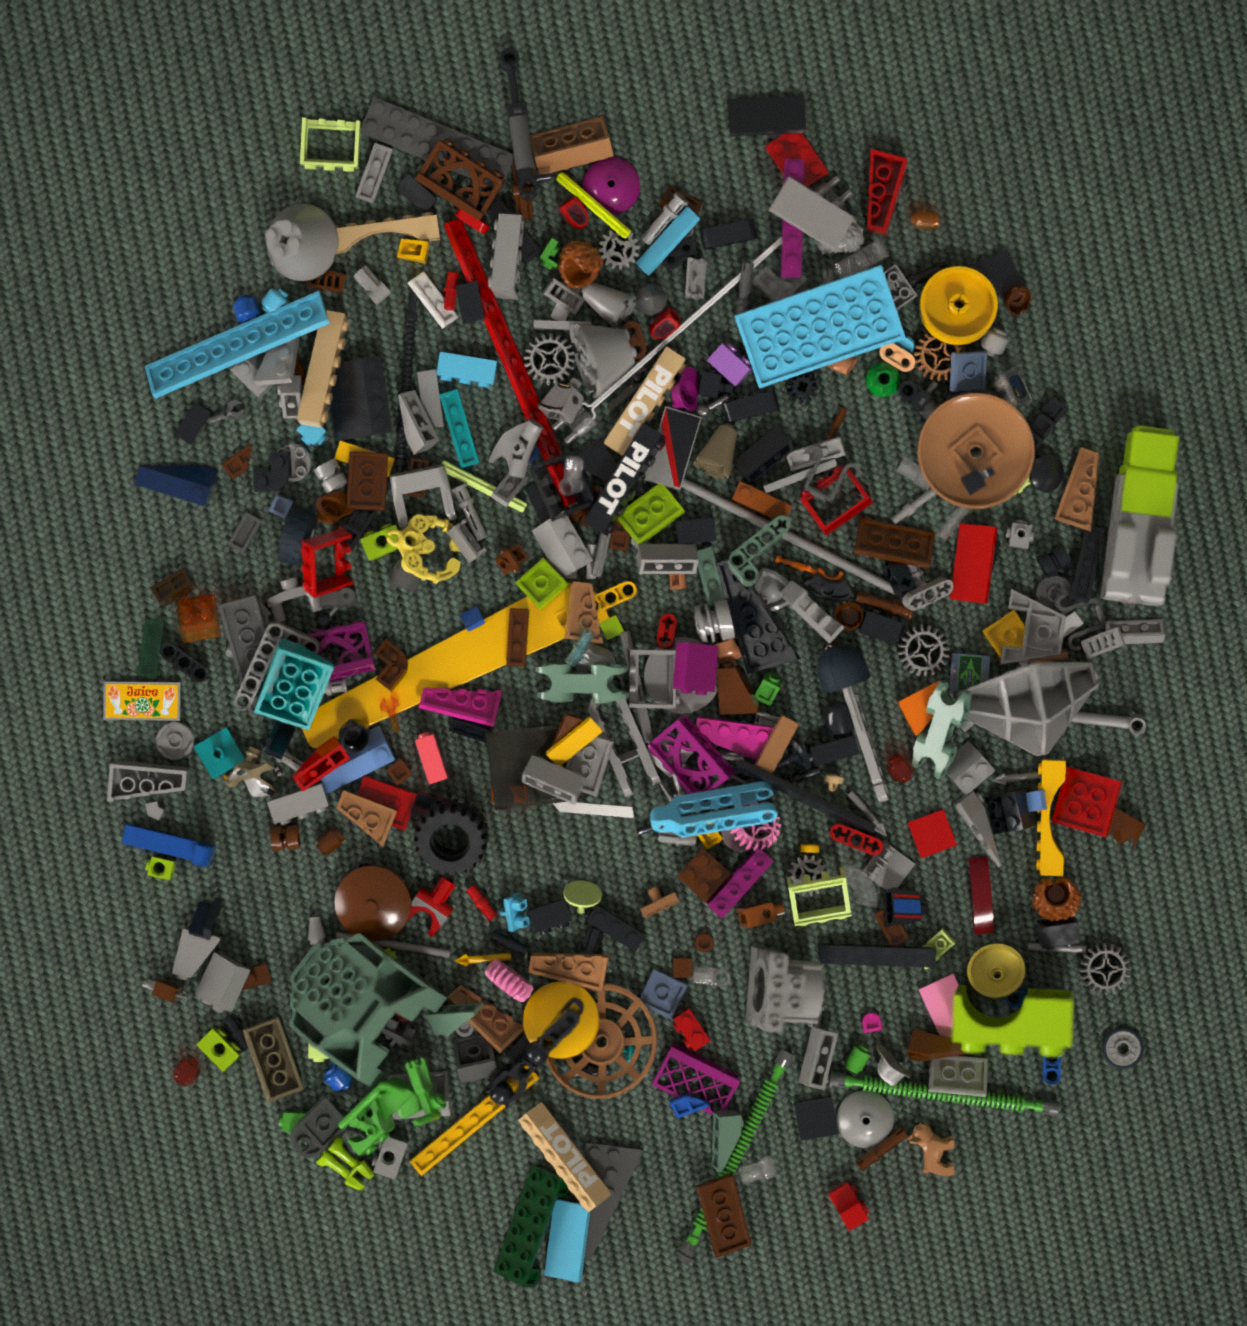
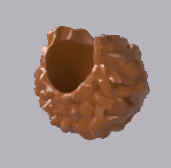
(579, 264)
(1057, 899)

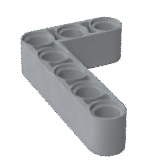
(266, 658)

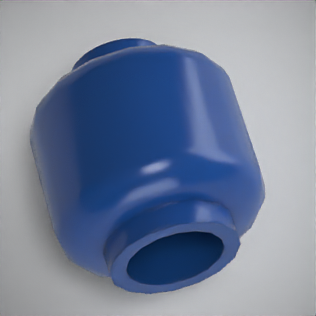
(246, 308)
(337, 1077)

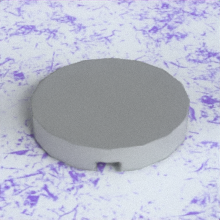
(175, 740)

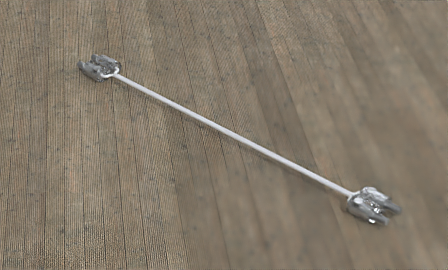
(585, 422)

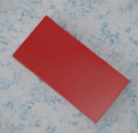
(973, 563)

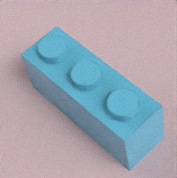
(466, 369)

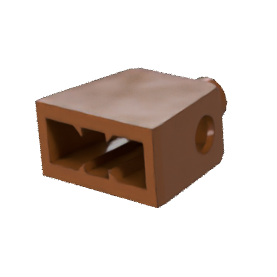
(753, 914)

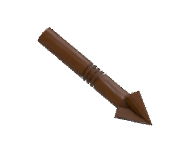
(836, 424)

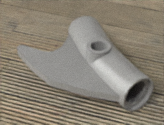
(517, 447)

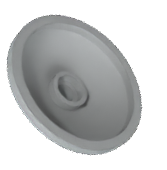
(862, 1105)

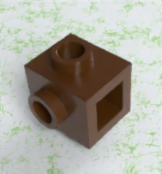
(511, 559)

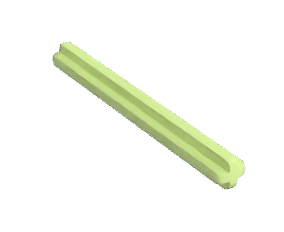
(479, 484)

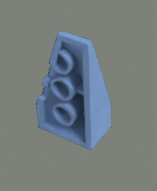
(361, 763)

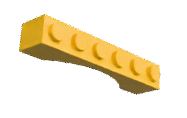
(1051, 857)

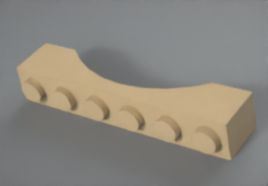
(421, 228)

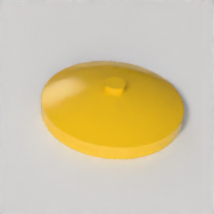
(544, 1007)

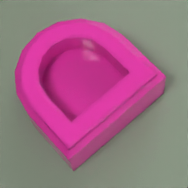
(871, 1022)

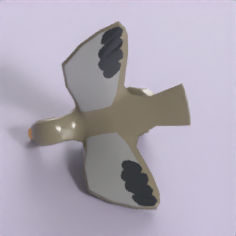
(250, 773)

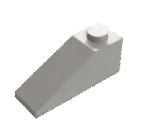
(416, 423)

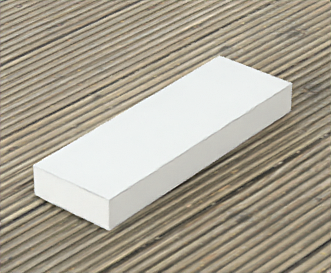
(432, 299)

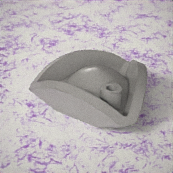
(769, 586)

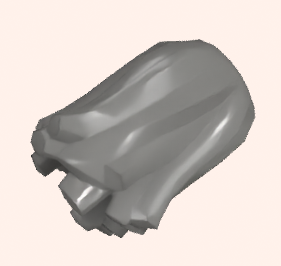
(594, 654)

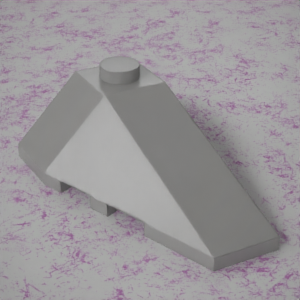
(975, 816)

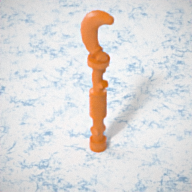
(802, 567)

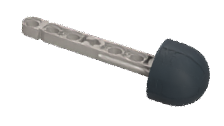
(840, 669)

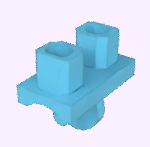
(513, 912)

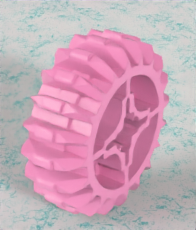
(750, 840)
(509, 980)

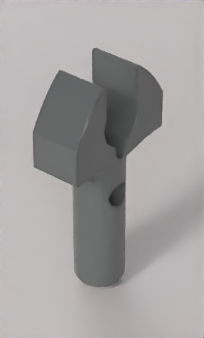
(227, 413)

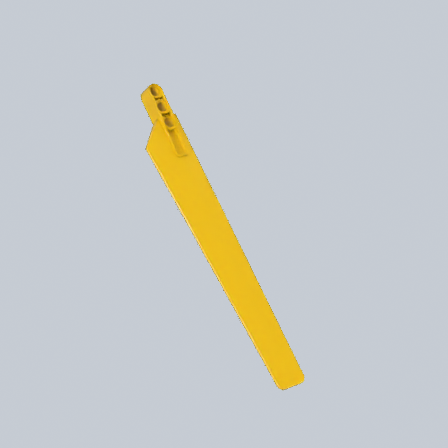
(453, 662)

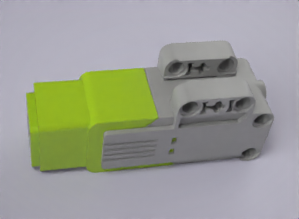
(1142, 520)

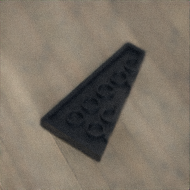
(757, 631)

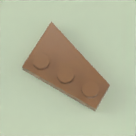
(582, 612)

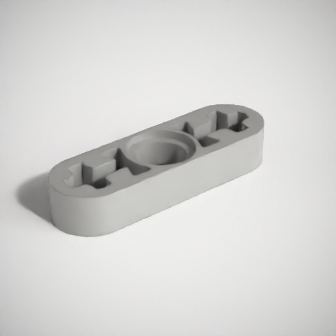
(936, 594)

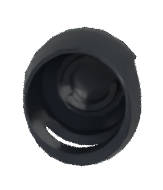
(354, 735)

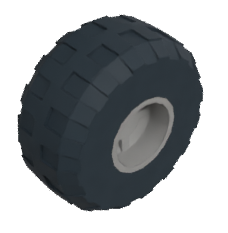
(298, 526)

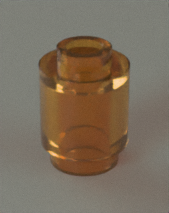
(925, 220)

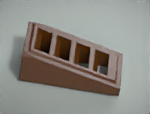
(341, 285)

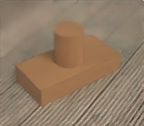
(658, 902)

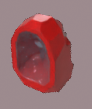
(574, 213)
(665, 324)

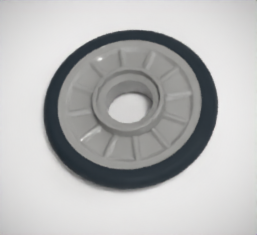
(1111, 1043)

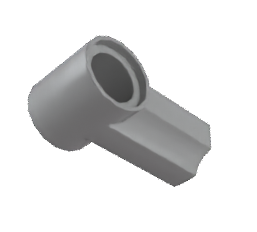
(375, 289)

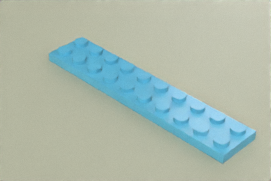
(237, 344)

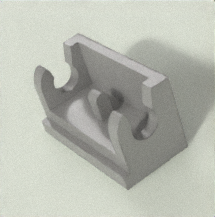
(695, 278)
(465, 541)

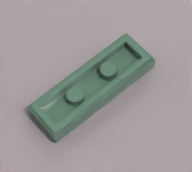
(709, 575)

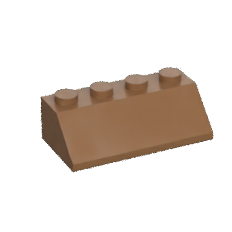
(571, 145)

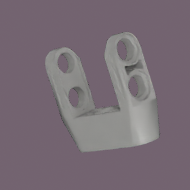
(420, 480)

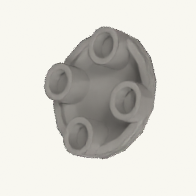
(299, 461)

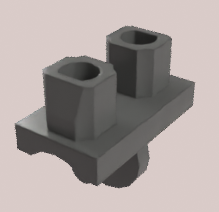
(399, 1034)

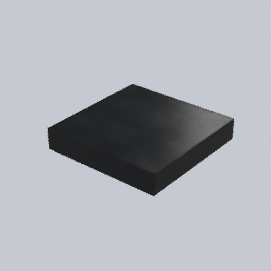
(816, 1118)

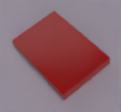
(389, 796)

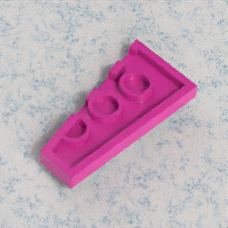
(463, 704)
(736, 736)

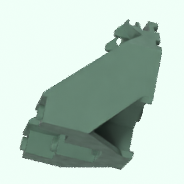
(378, 991)

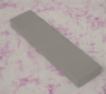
(798, 476)

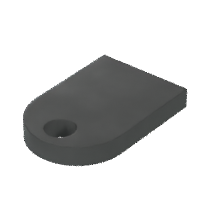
(317, 1128)

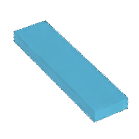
(668, 240)

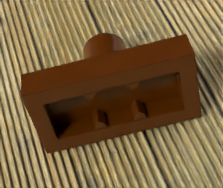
(258, 976)

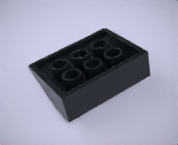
(360, 400)

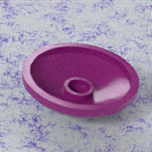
(626, 188)

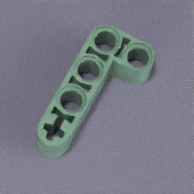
(761, 546)

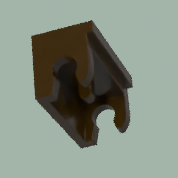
(173, 587)

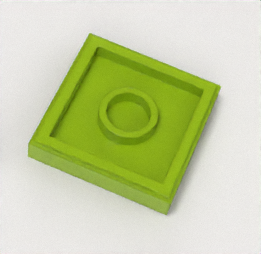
(542, 583)

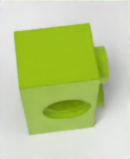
(371, 546)
(208, 1046)

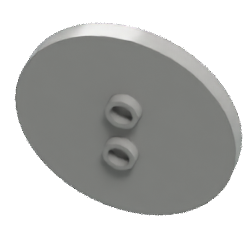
(657, 682)

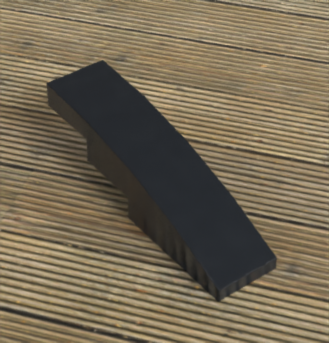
(1047, 420)

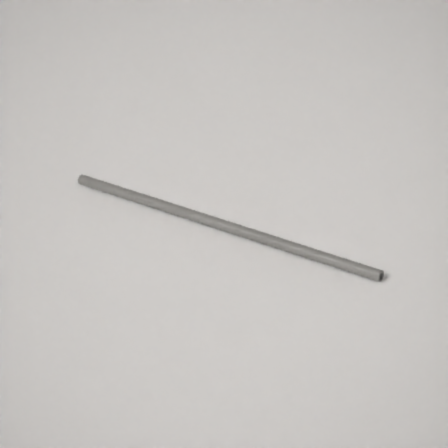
(791, 537)

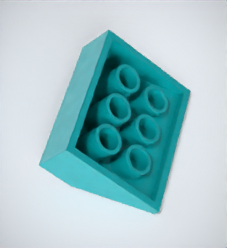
(293, 685)

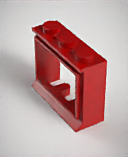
(824, 483)
(331, 583)

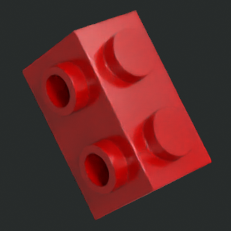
(691, 1028)

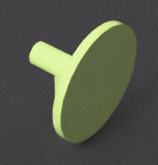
(582, 894)

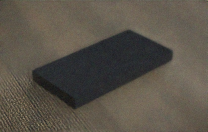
(766, 116)
(999, 271)

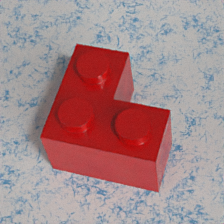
(849, 1207)

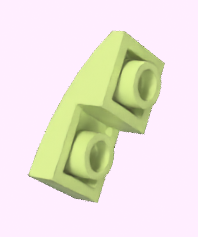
(941, 941)

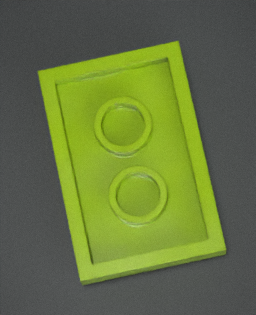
(650, 514)

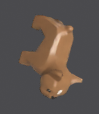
(933, 1149)

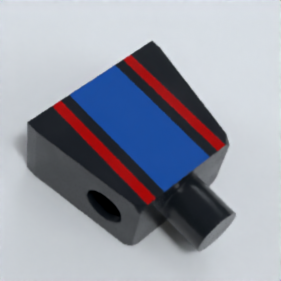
(902, 907)

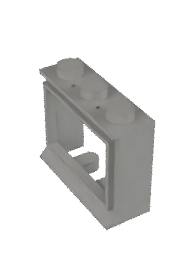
(810, 611)
(674, 698)

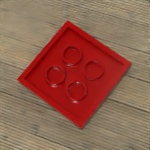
(1087, 802)

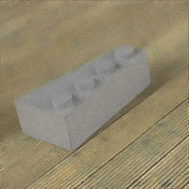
(506, 256)
(144, 779)

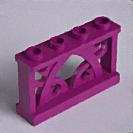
(333, 635)
(672, 759)
(742, 880)

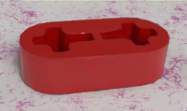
(480, 226)
(671, 632)

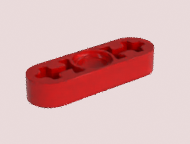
(849, 843)

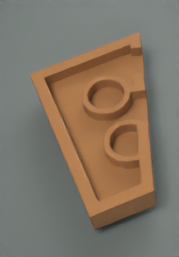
(368, 815)

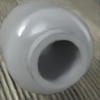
(994, 341)

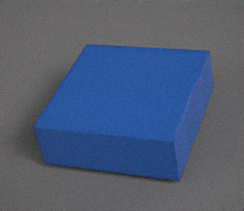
(472, 619)

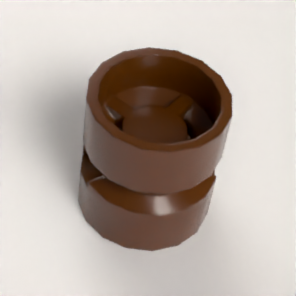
(292, 837)

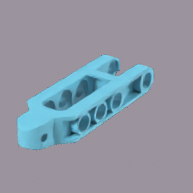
(672, 821)

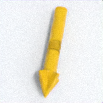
(465, 959)

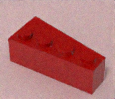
(885, 183)

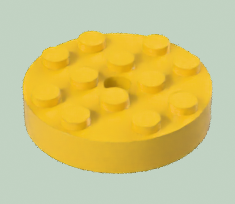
(961, 286)

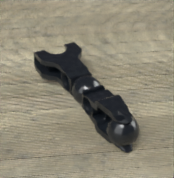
(534, 1055)

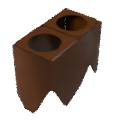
(1125, 827)

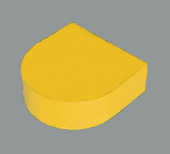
(809, 848)

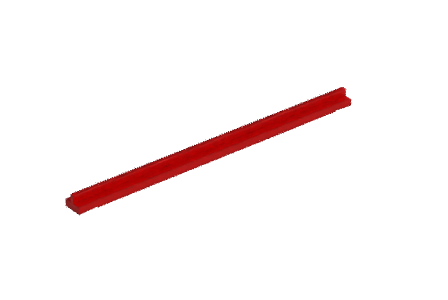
(507, 350)

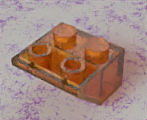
(198, 618)

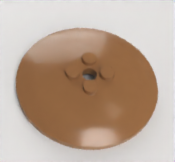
(981, 423)

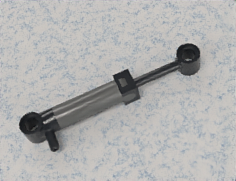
(520, 133)

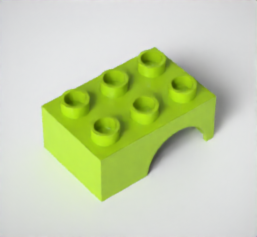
(1041, 1021)

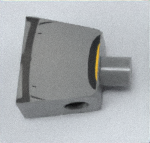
(562, 401)

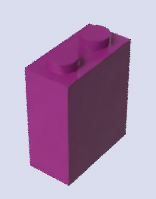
(695, 668)

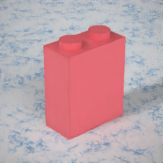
(431, 757)

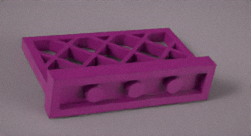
(700, 1064)

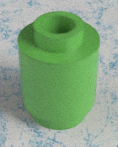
(857, 1058)

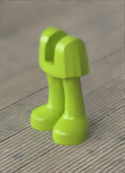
(337, 1148)

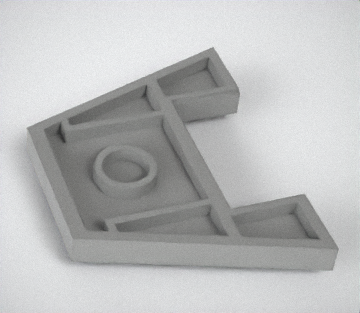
(1041, 634)

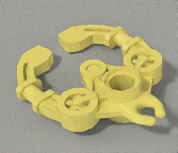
(421, 545)

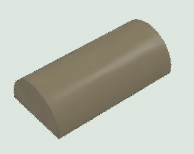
(272, 1059)

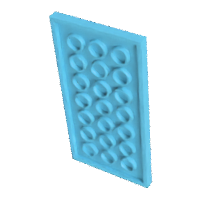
(820, 326)

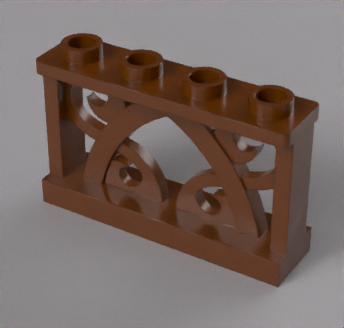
(434, 183)

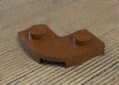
(396, 665)

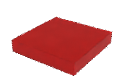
(932, 833)

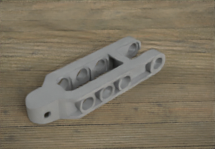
(640, 751)

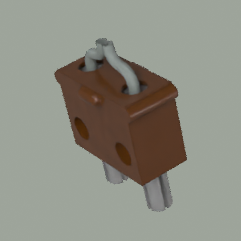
(165, 990)

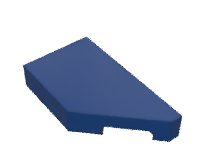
(687, 1104)

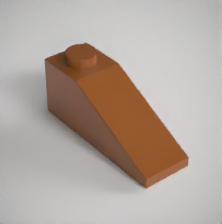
(760, 501)

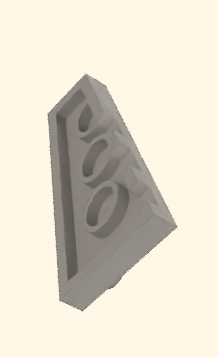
(278, 364)

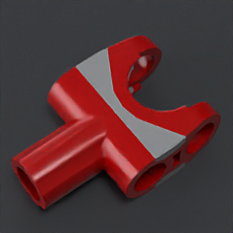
(434, 903)

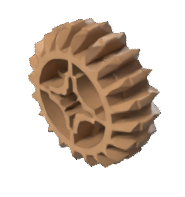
(931, 352)

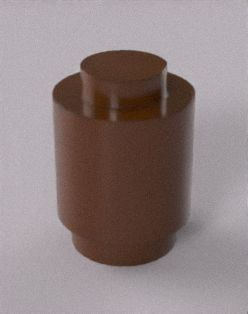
(330, 841)

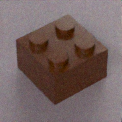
(705, 876)

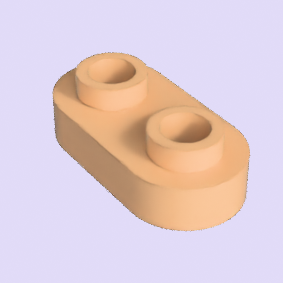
(897, 357)

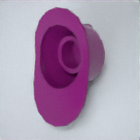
(685, 392)

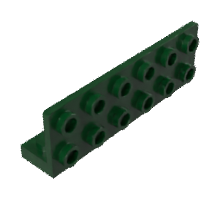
(529, 1226)

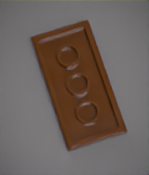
(894, 542)
(723, 1215)

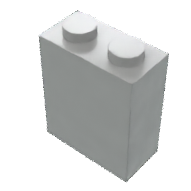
(222, 982)

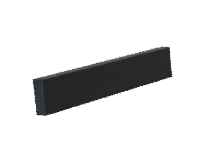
(878, 955)

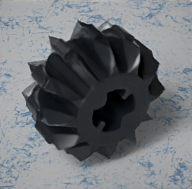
(808, 391)

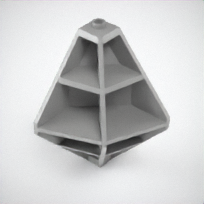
(1032, 703)

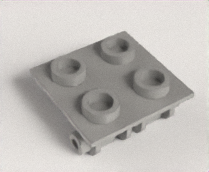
(888, 867)

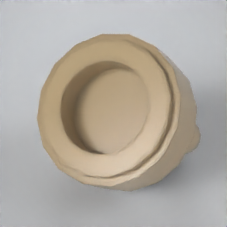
(833, 780)

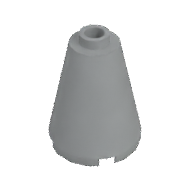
(609, 303)

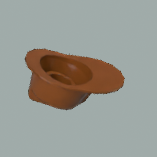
(332, 507)

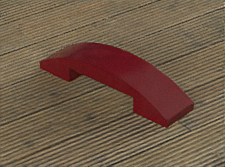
(981, 895)

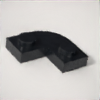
(278, 477)

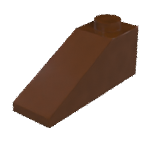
(928, 1046)

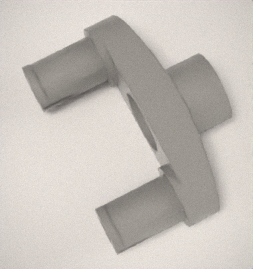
(290, 590)

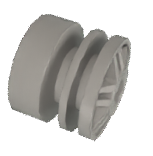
(714, 621)

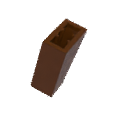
(735, 691)

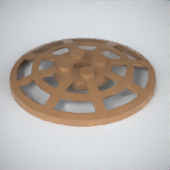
(613, 1049)

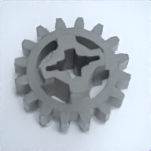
(630, 243)
(801, 864)

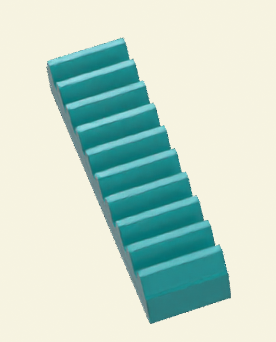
(459, 428)

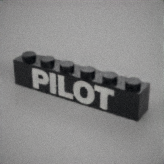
(625, 479)

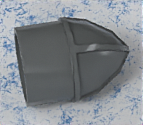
(651, 299)
(403, 579)

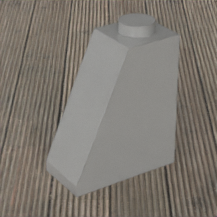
(192, 953)

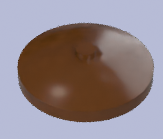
(373, 902)

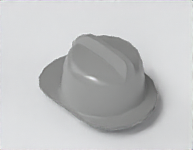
(889, 1067)

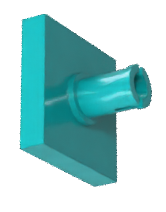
(219, 753)

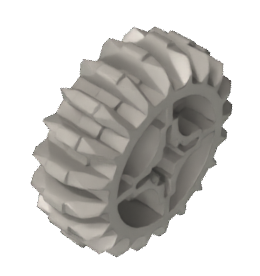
(560, 346)
(938, 644)
(1106, 978)

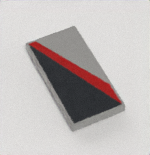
(673, 459)

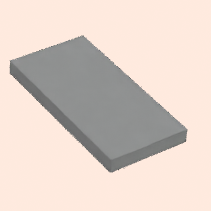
(811, 213)

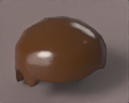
(1017, 299)
(849, 615)

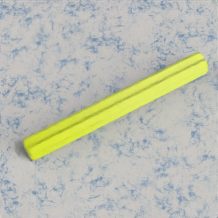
(593, 205)

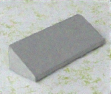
(1138, 631)

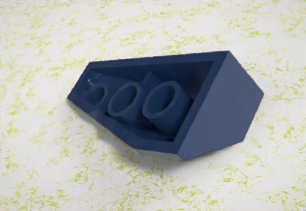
(184, 482)

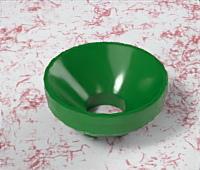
(875, 386)

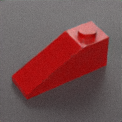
(320, 763)

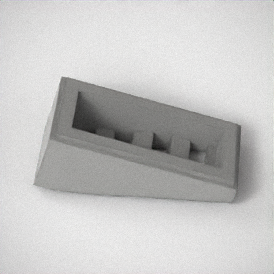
(549, 287)
(1092, 647)

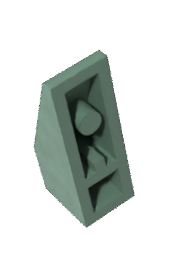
(451, 1017)
(726, 1133)

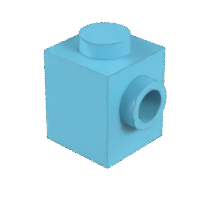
(312, 435)

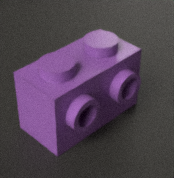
(730, 363)

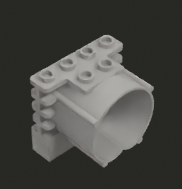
(782, 990)

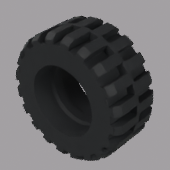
(440, 857)

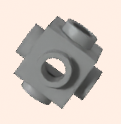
(1013, 538)

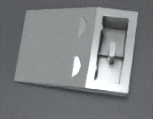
(899, 287)

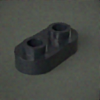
(679, 255)

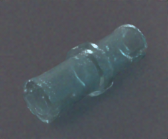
(579, 647)

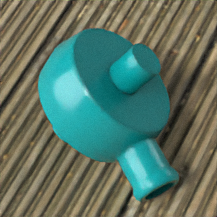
(629, 1051)

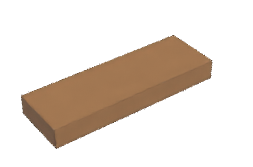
(776, 744)

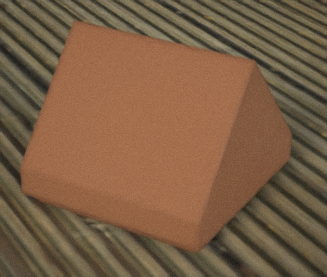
(678, 581)

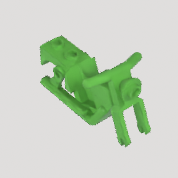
(394, 1097)

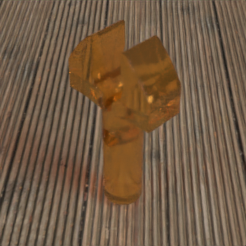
(391, 712)

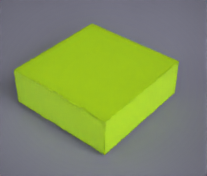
(611, 627)

